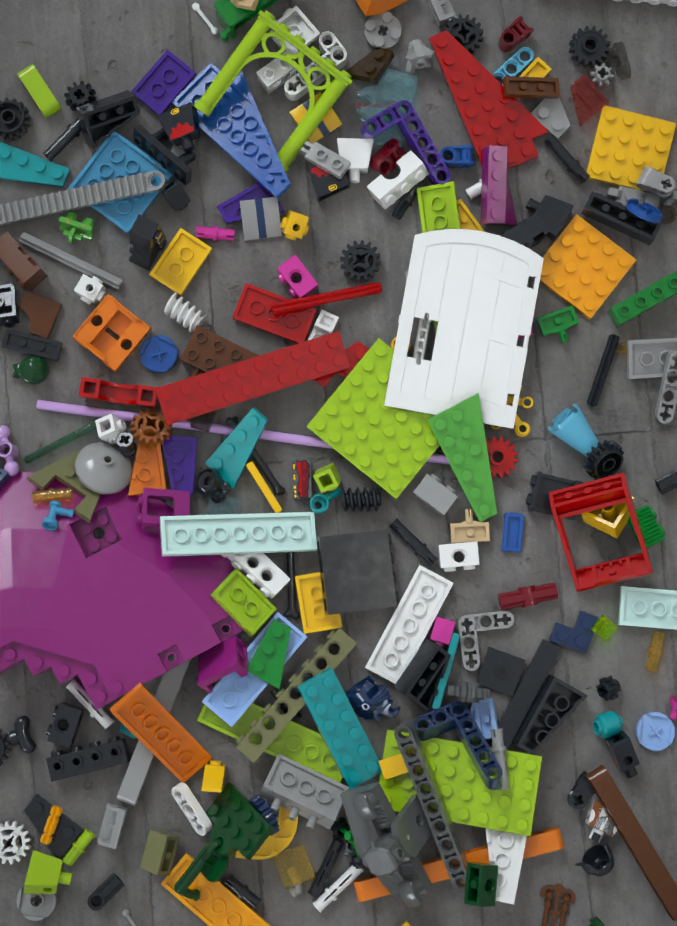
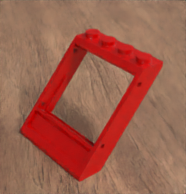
(590, 497)

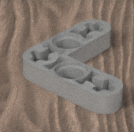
(476, 626)

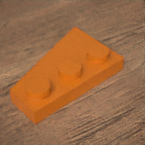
(147, 470)

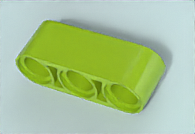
(39, 91)

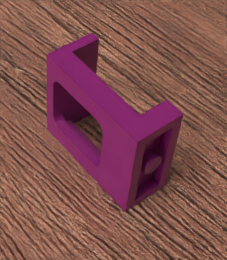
(181, 505)

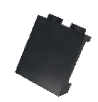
(542, 485)

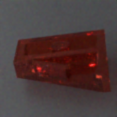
(587, 99)

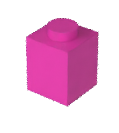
(442, 631)

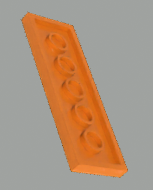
(161, 732)

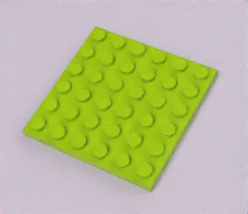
(375, 438)

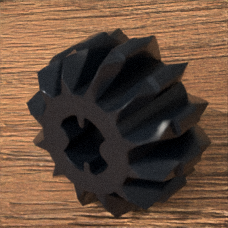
(76, 91)

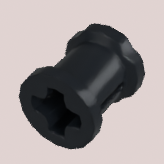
(124, 446)

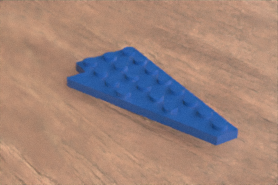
(238, 129)

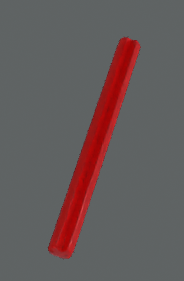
(325, 298)

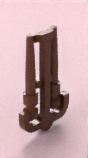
(558, 889)

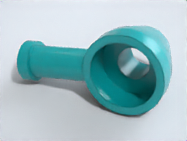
(323, 501)

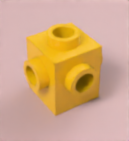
(301, 225)

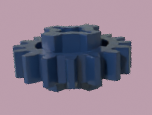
(264, 808)

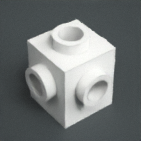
(85, 286)
(110, 427)

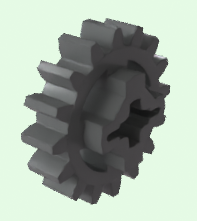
(468, 692)

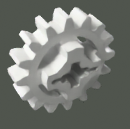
(16, 846)

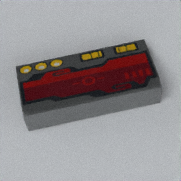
(302, 479)

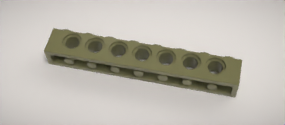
(252, 751)

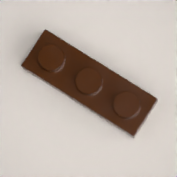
(531, 87)

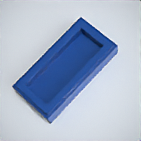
(512, 532)

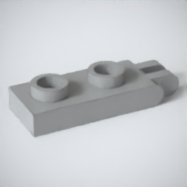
(325, 159)

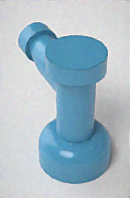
(50, 522)

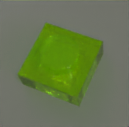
(604, 628)

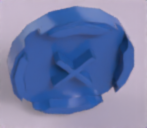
(644, 211)
(159, 354)

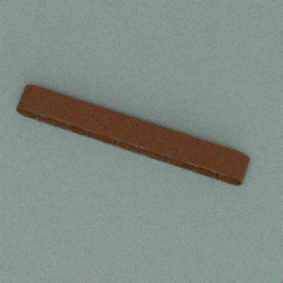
(635, 838)

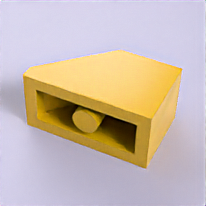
(214, 776)

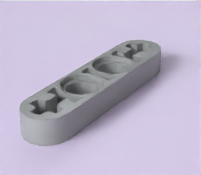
(667, 386)

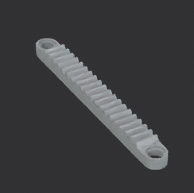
(80, 197)

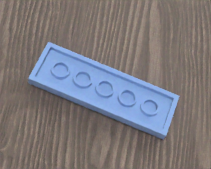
(236, 693)

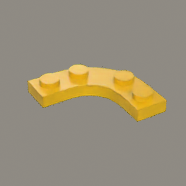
(278, 842)

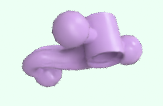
(11, 466)

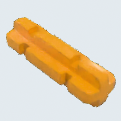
(51, 824)

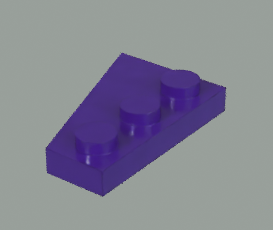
(231, 210)

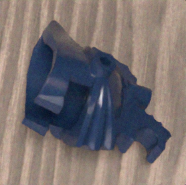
(371, 700)

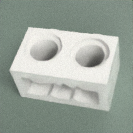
(275, 74)

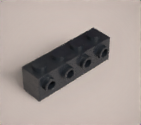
(619, 218)
(88, 759)

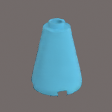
(574, 430)

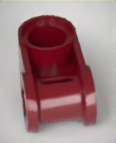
(516, 32)
(385, 159)

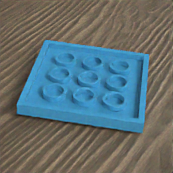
(116, 160)

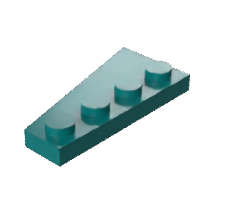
(29, 168)
(238, 447)

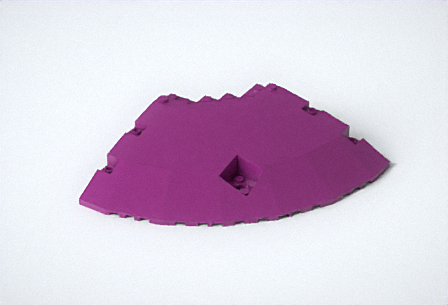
(105, 603)

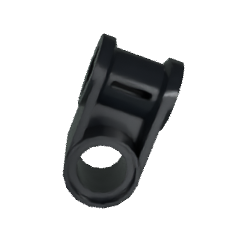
(580, 788)

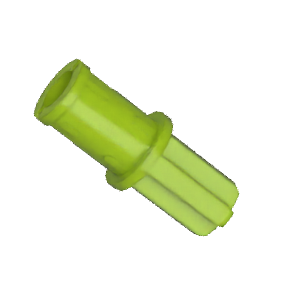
(78, 847)

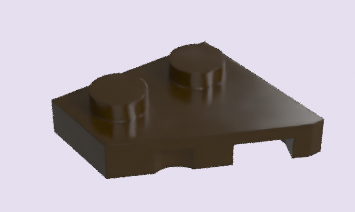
(371, 66)

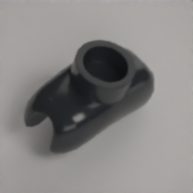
(21, 735)

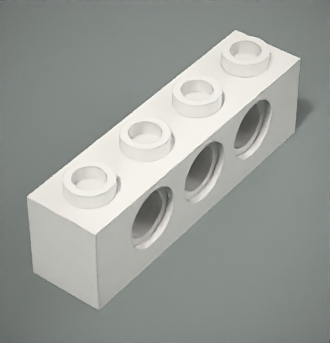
(270, 588)

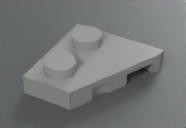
(552, 117)

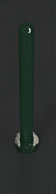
(62, 441)

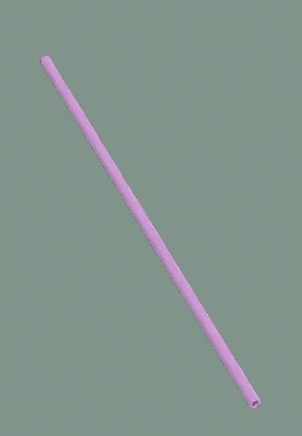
(185, 424)

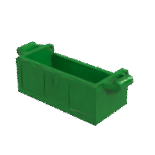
(233, 17)

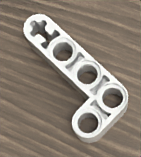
(328, 52)

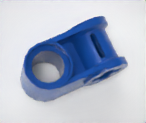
(461, 156)

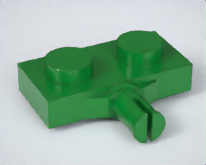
(558, 322)

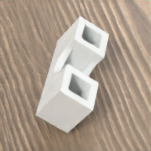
(388, 191)

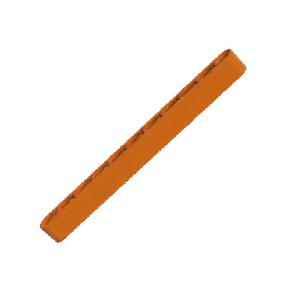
(536, 844)

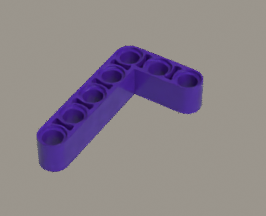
(411, 136)

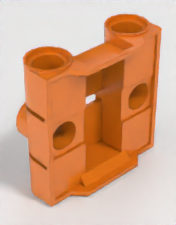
(121, 322)

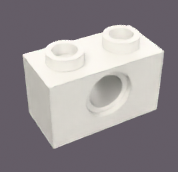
(469, 551)

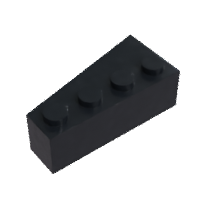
(547, 713)

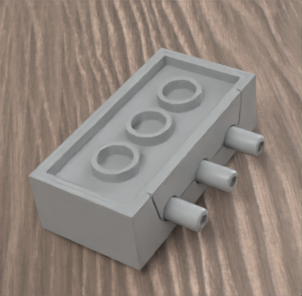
(303, 792)

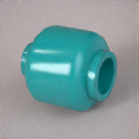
(607, 724)

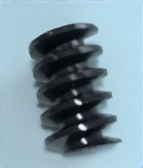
(361, 499)

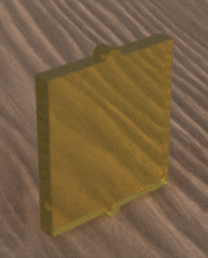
(294, 866)

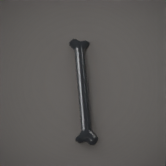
(277, 488)
(291, 611)

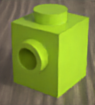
(327, 478)

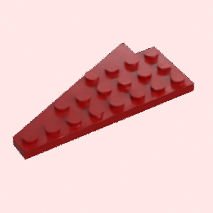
(482, 104)

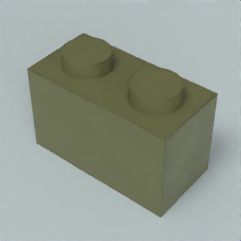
(159, 852)

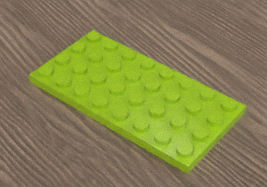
(464, 790)

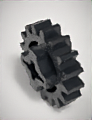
(470, 33)
(353, 251)

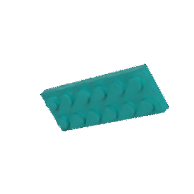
(340, 728)

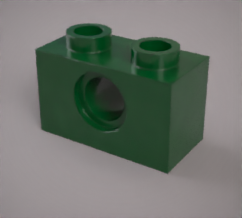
(481, 884)

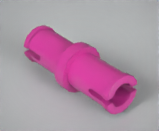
(215, 233)

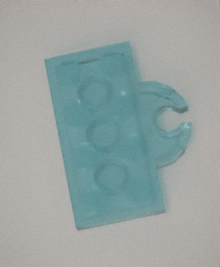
(392, 88)

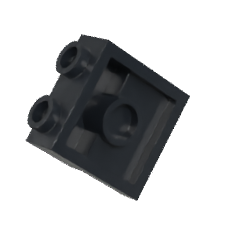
(8, 306)

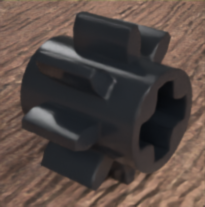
(608, 688)

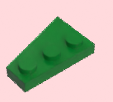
(270, 655)

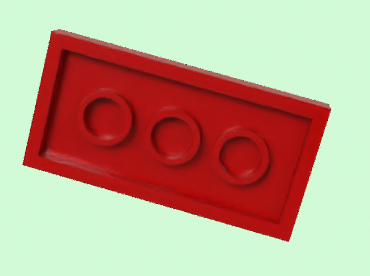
(256, 311)

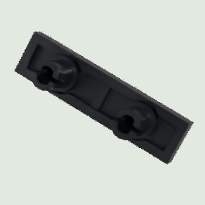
(152, 145)

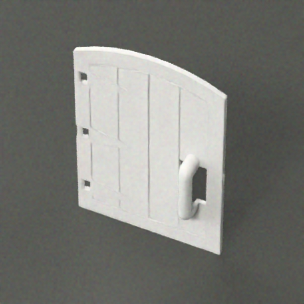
(481, 304)

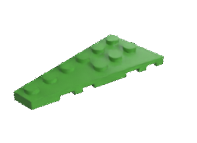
(465, 446)

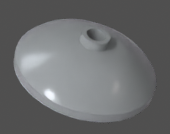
(100, 475)

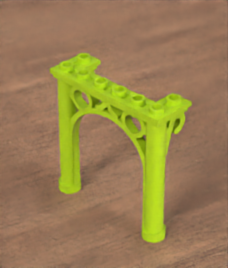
(242, 57)

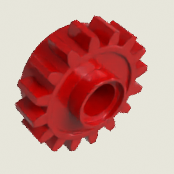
(507, 457)

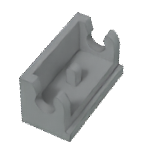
(442, 11)
(112, 826)

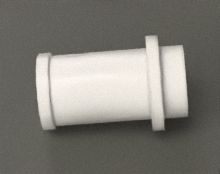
(474, 190)

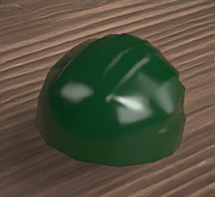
(31, 370)

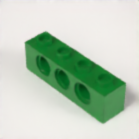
(644, 300)

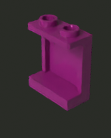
(221, 661)

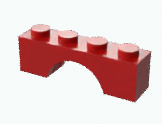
(118, 393)

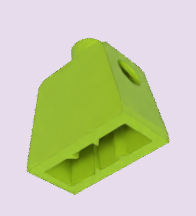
(45, 874)

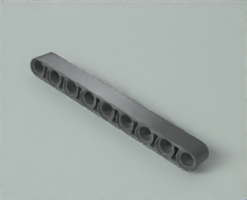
(433, 796)

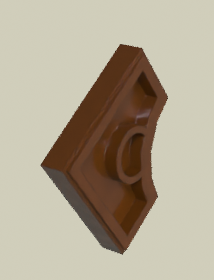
(41, 313)

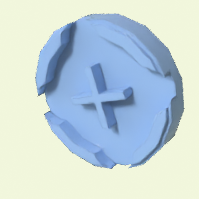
(655, 731)

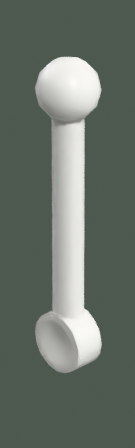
(196, 7)

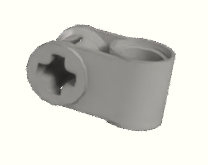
(653, 181)

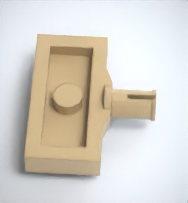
(469, 530)

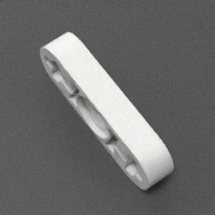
(186, 801)

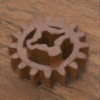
(151, 428)

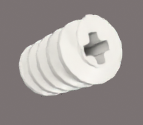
(183, 313)

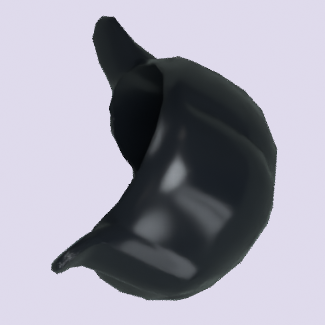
(603, 865)

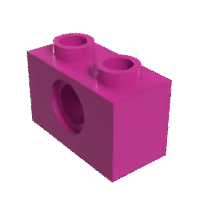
(295, 267)

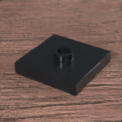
(500, 671)

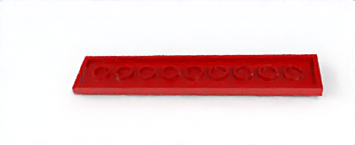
(252, 378)

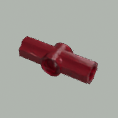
(528, 596)

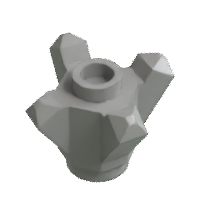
(418, 56)

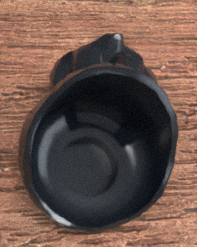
(212, 486)

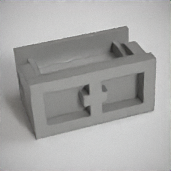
(435, 494)

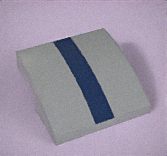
(260, 218)

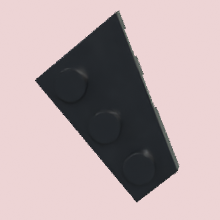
(66, 829)

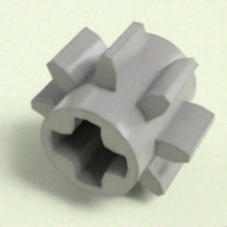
(597, 77)

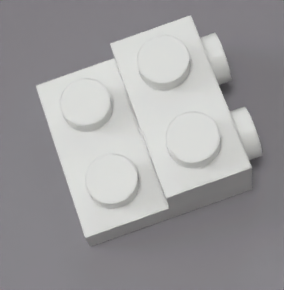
(298, 25)

